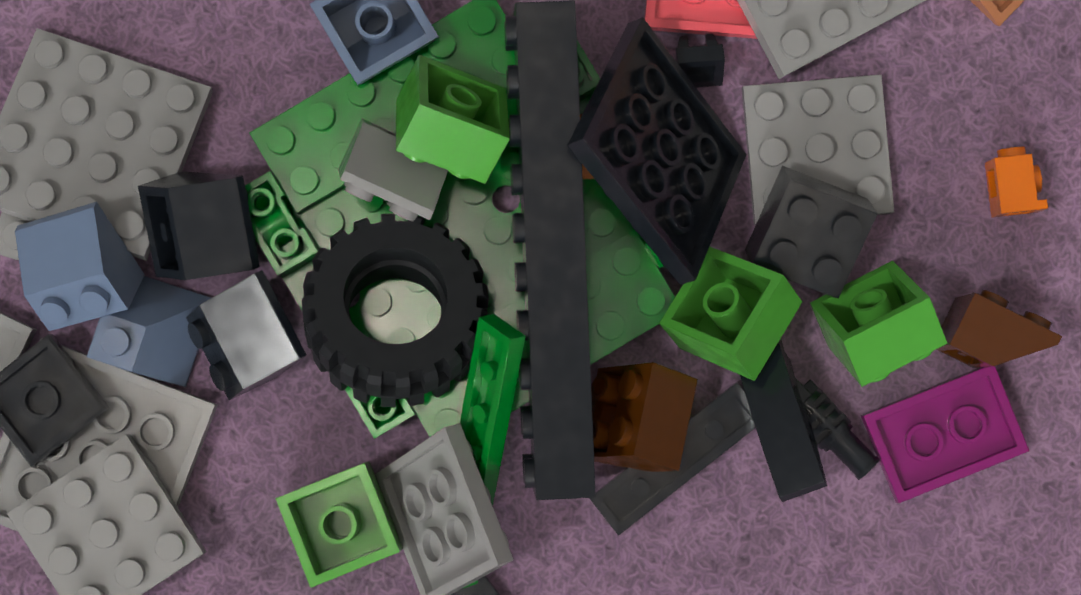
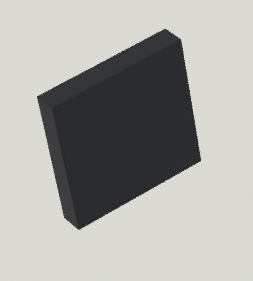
(45, 400)

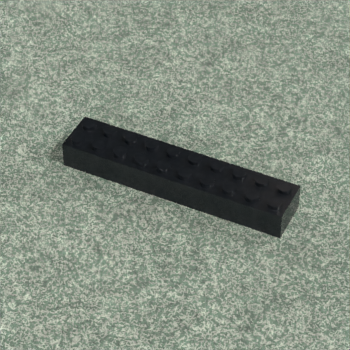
(553, 250)

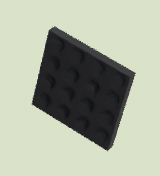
(658, 151)

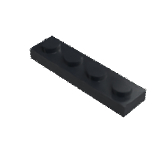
(708, 436)

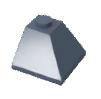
(151, 334)

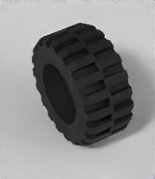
(386, 252)

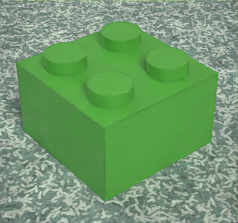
(451, 120)
(732, 313)
(879, 323)
(339, 524)

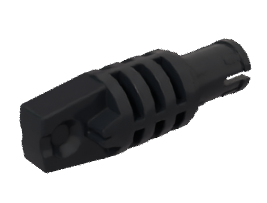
(834, 431)

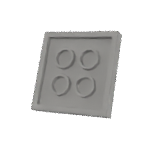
(821, 130)
(444, 514)
(107, 526)

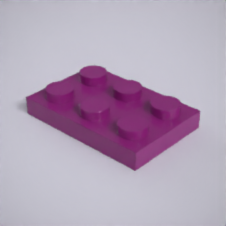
(944, 433)

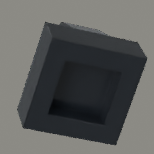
(702, 63)

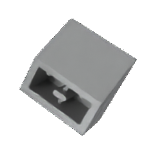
(377, 169)

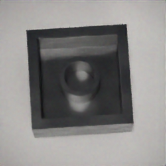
(811, 231)

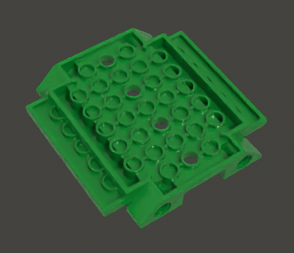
(310, 204)

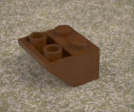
(988, 334)
(641, 416)

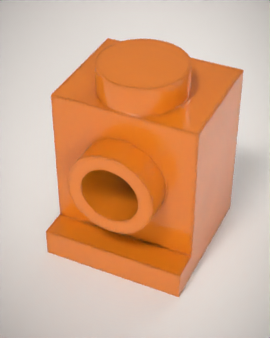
(1014, 183)

